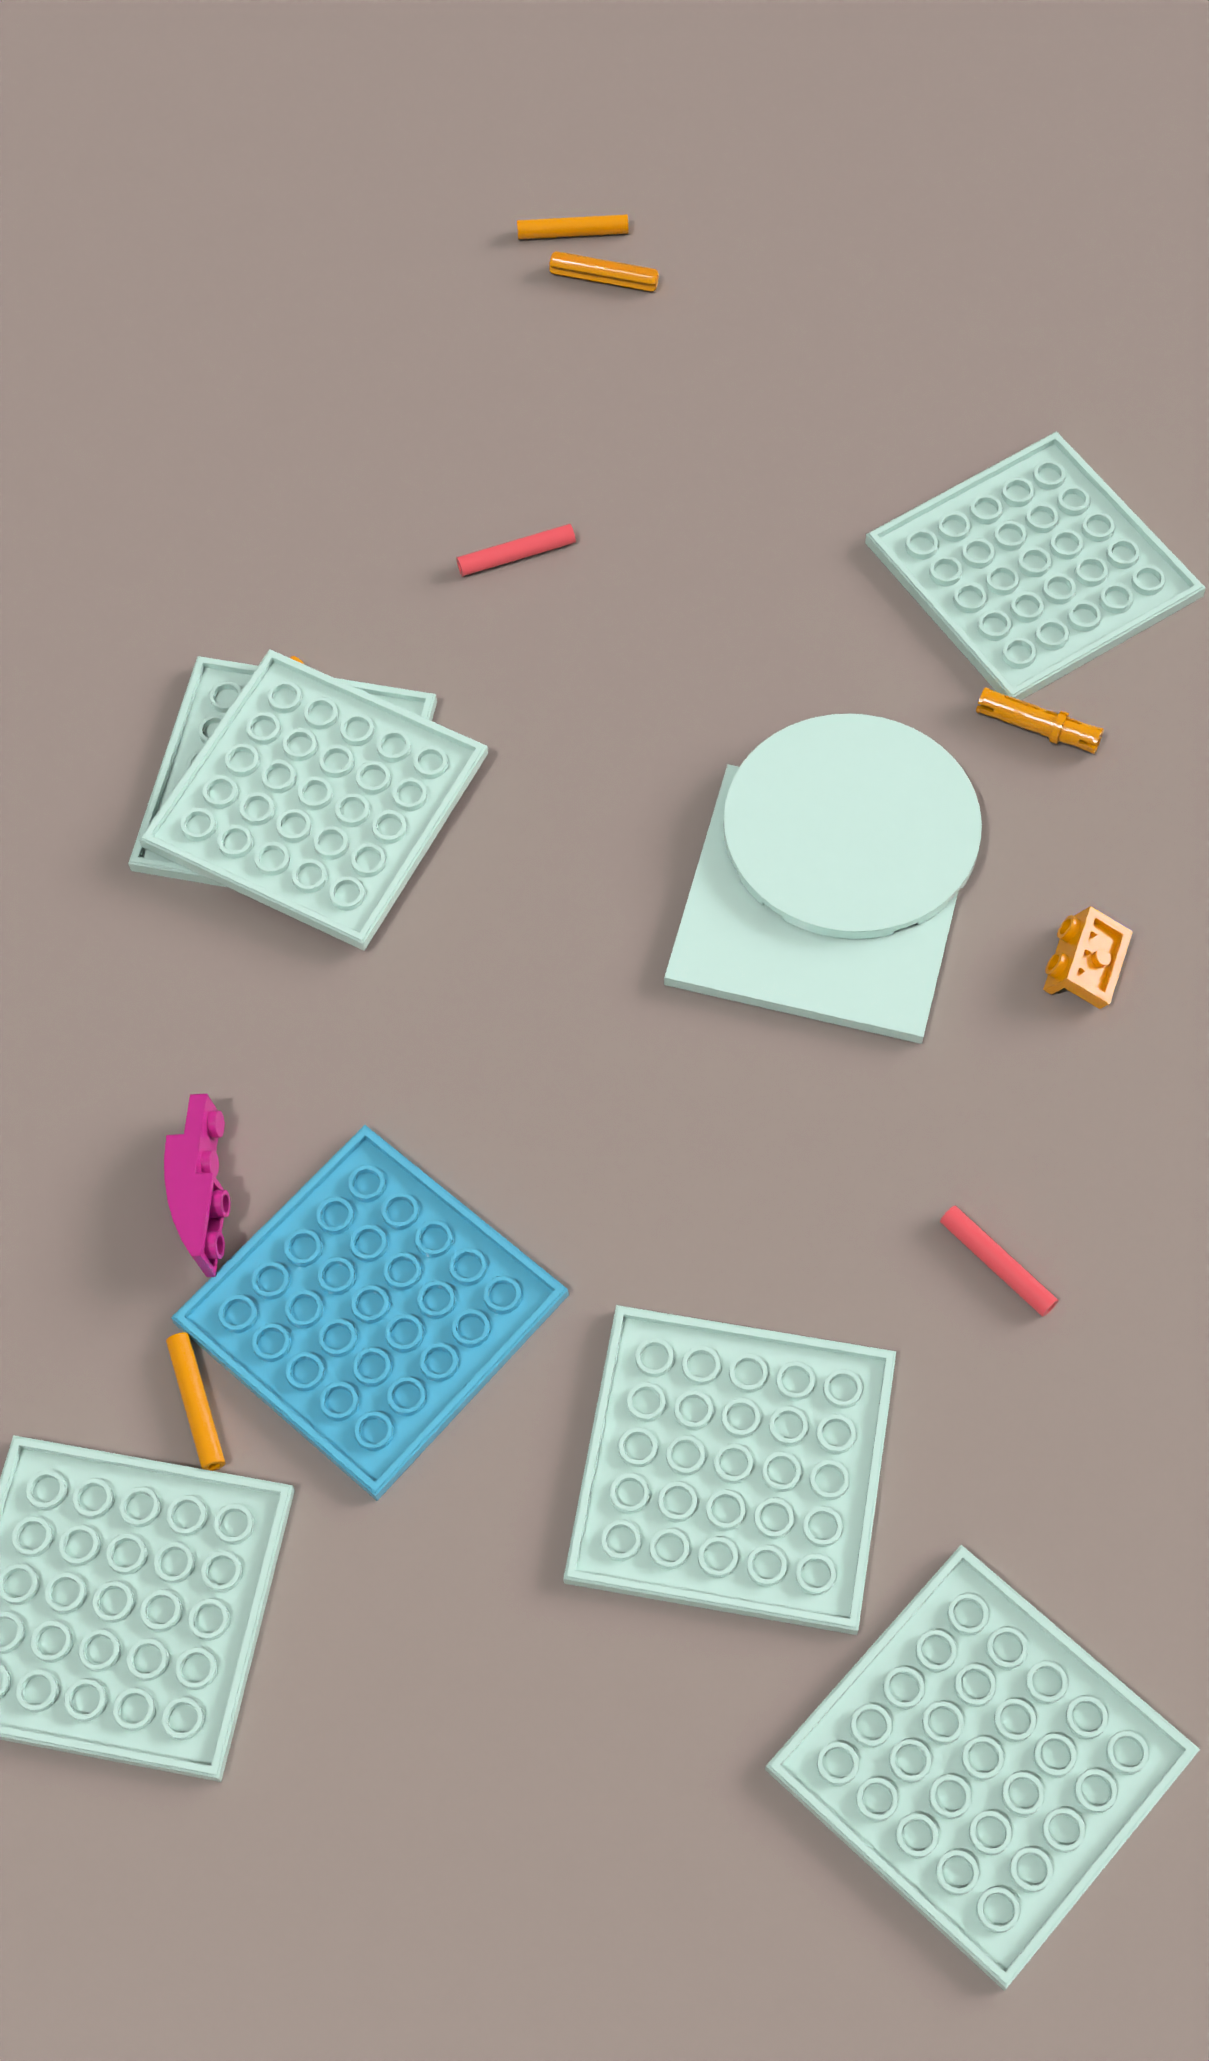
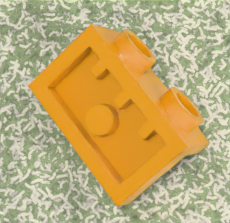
(1088, 957)

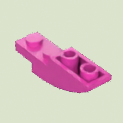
(191, 1184)

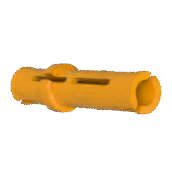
(1039, 720)

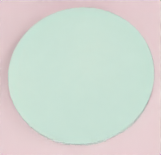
(852, 825)

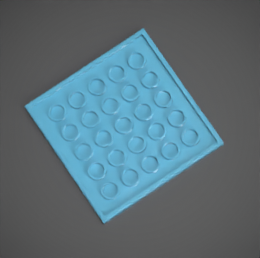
(370, 1310)

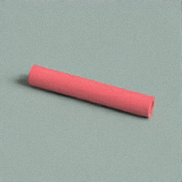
(516, 550)
(999, 1261)

